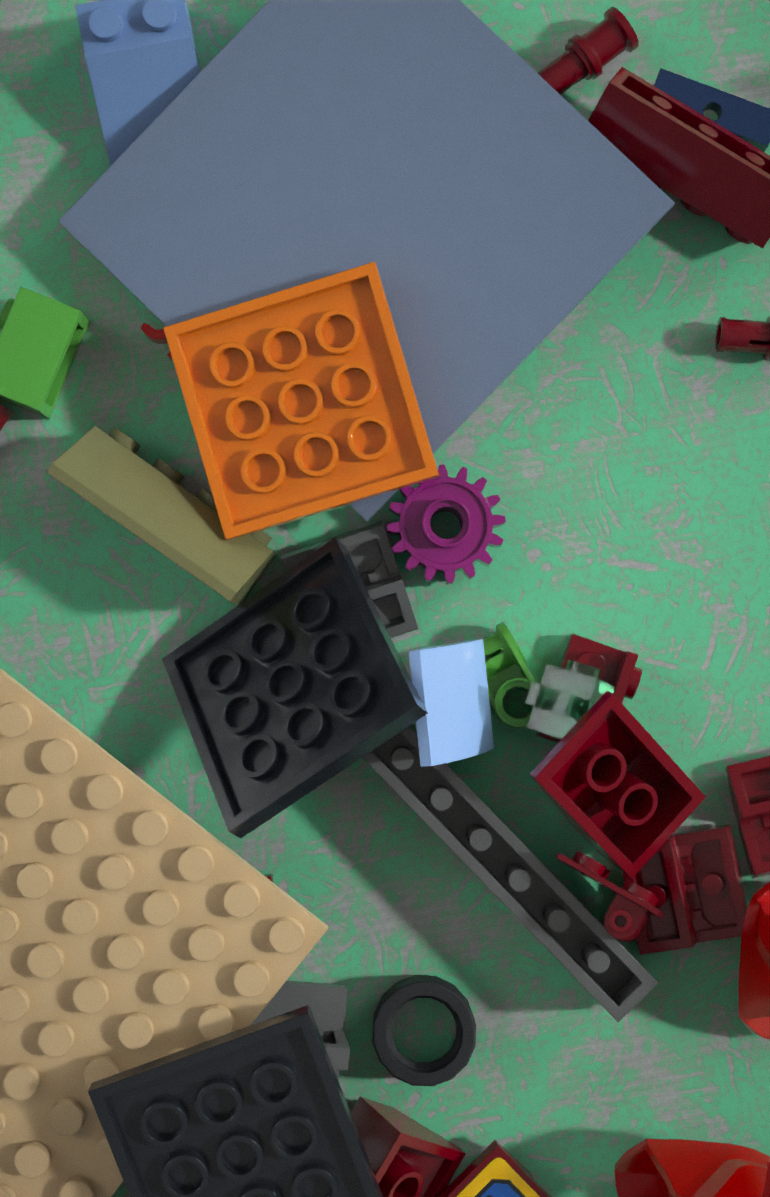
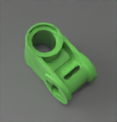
(505, 673)

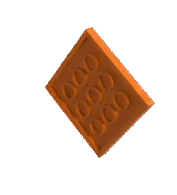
(301, 401)

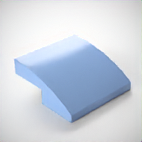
(456, 696)

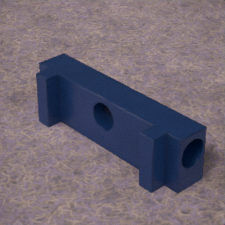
(734, 113)

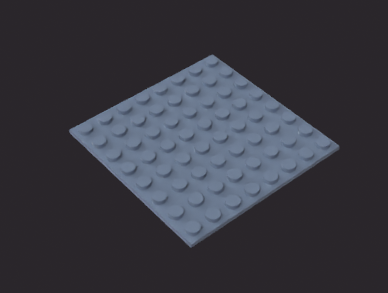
(384, 142)

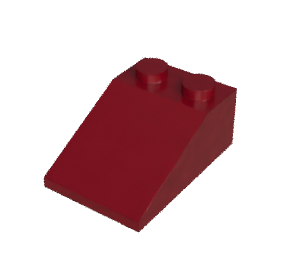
(617, 785)

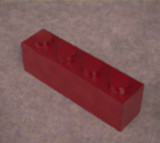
(688, 155)

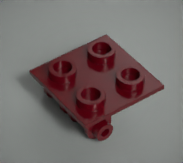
(629, 908)

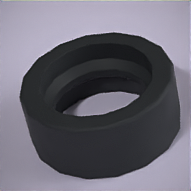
(431, 1072)

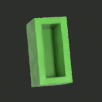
(37, 349)

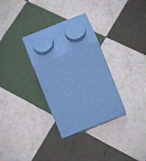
(136, 62)

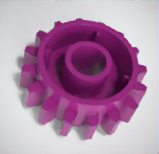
(440, 554)

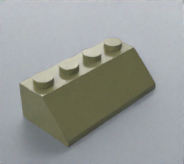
(162, 512)

